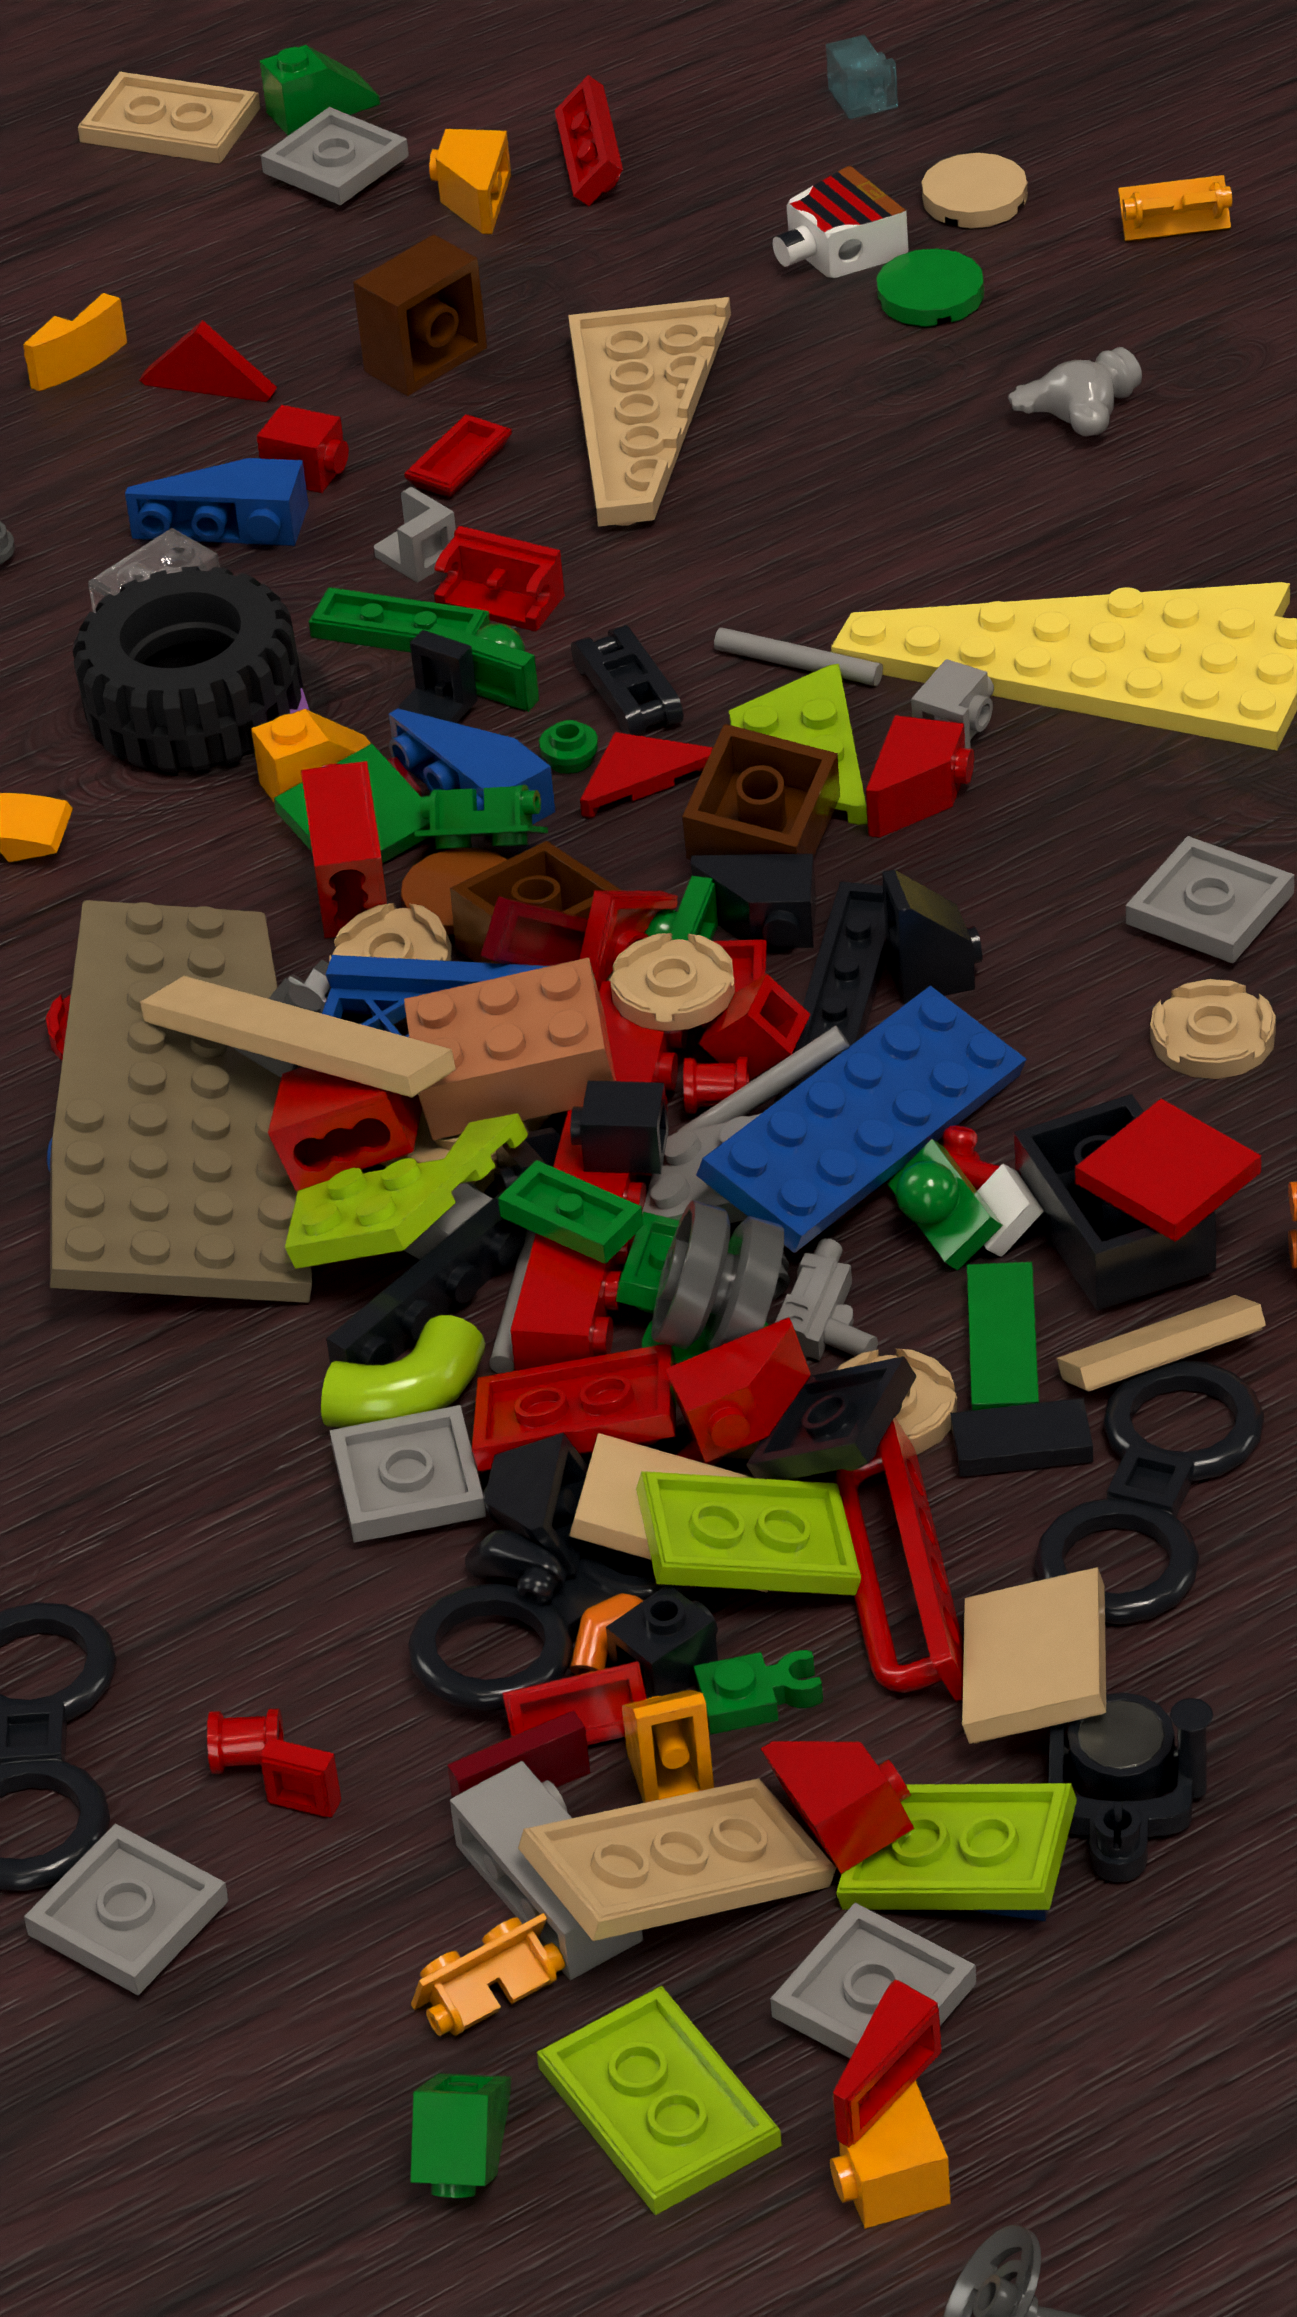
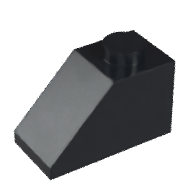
(763, 896)
(926, 939)
(538, 1493)

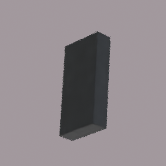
(1021, 1437)

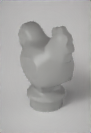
(1082, 390)

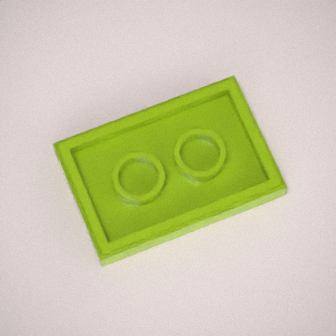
(747, 1533)
(969, 1850)
(659, 2100)

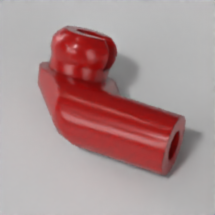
(960, 1144)

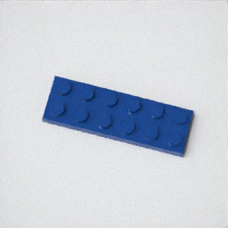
(861, 1117)

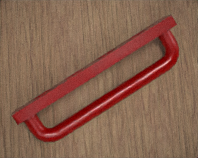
(926, 1569)

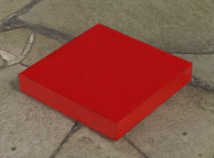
(1168, 1169)

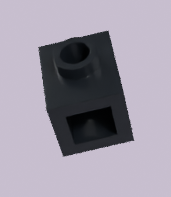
(621, 1127)
(666, 1639)

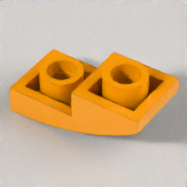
(70, 348)
(31, 825)

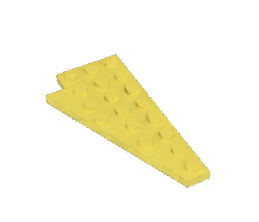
(1160, 659)

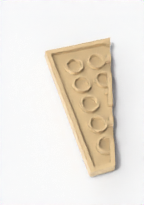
(638, 395)

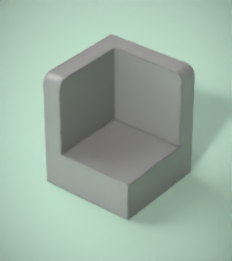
(421, 539)

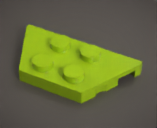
(815, 715)

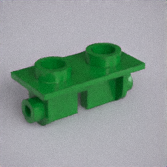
(505, 816)

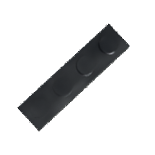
(429, 1289)

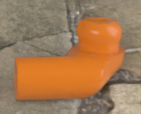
(591, 1641)

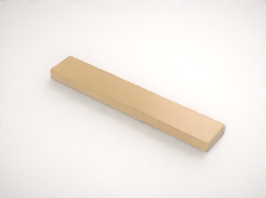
(298, 1036)

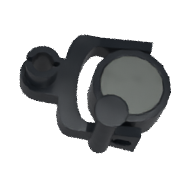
(1123, 1770)

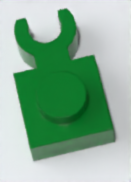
(747, 1692)

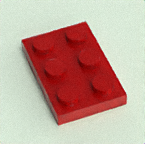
(602, 1394)

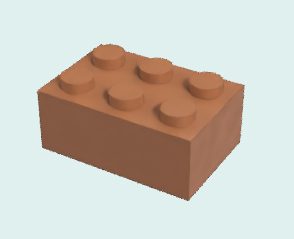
(515, 1045)

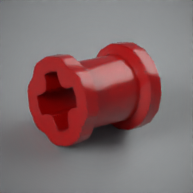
(711, 1083)
(240, 1739)

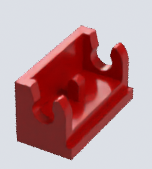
(501, 575)

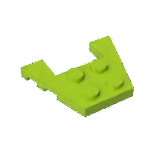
(391, 1207)

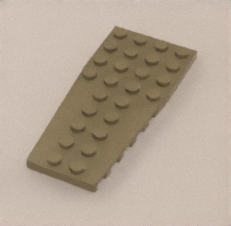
(162, 1133)

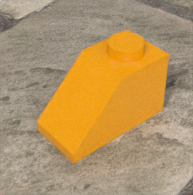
(472, 174)
(297, 744)
(669, 1744)
(895, 2165)

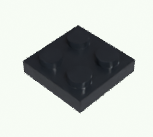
(834, 1421)

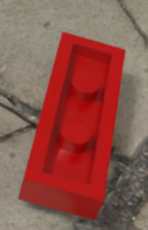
(589, 141)

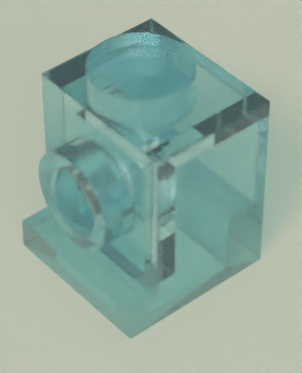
(861, 77)

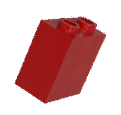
(343, 842)
(337, 1125)

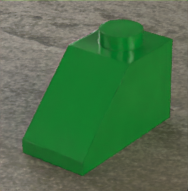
(306, 82)
(458, 2132)

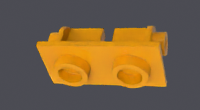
(1175, 208)
(461, 1984)

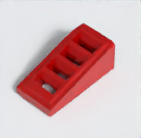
(889, 2057)

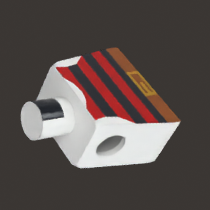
(842, 226)

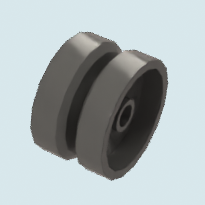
(716, 1279)

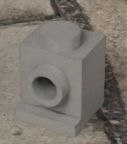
(956, 695)

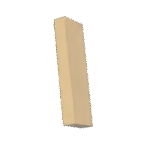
(1161, 1343)

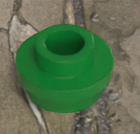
(569, 746)

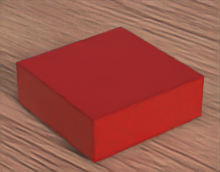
(300, 1777)

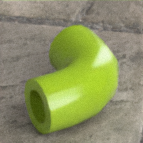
(418, 1383)

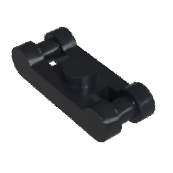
(625, 677)

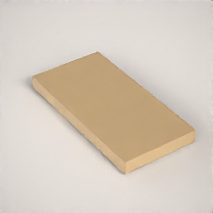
(676, 1859)

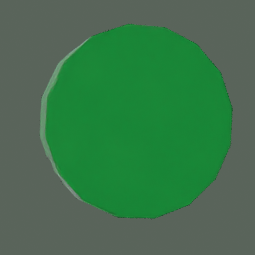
(930, 286)

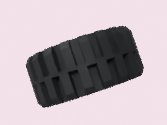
(186, 668)

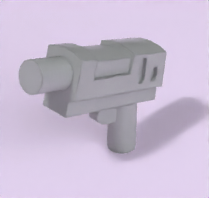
(818, 1305)

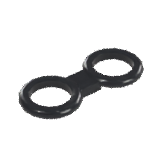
(1154, 1484)
(555, 1623)
(36, 1734)

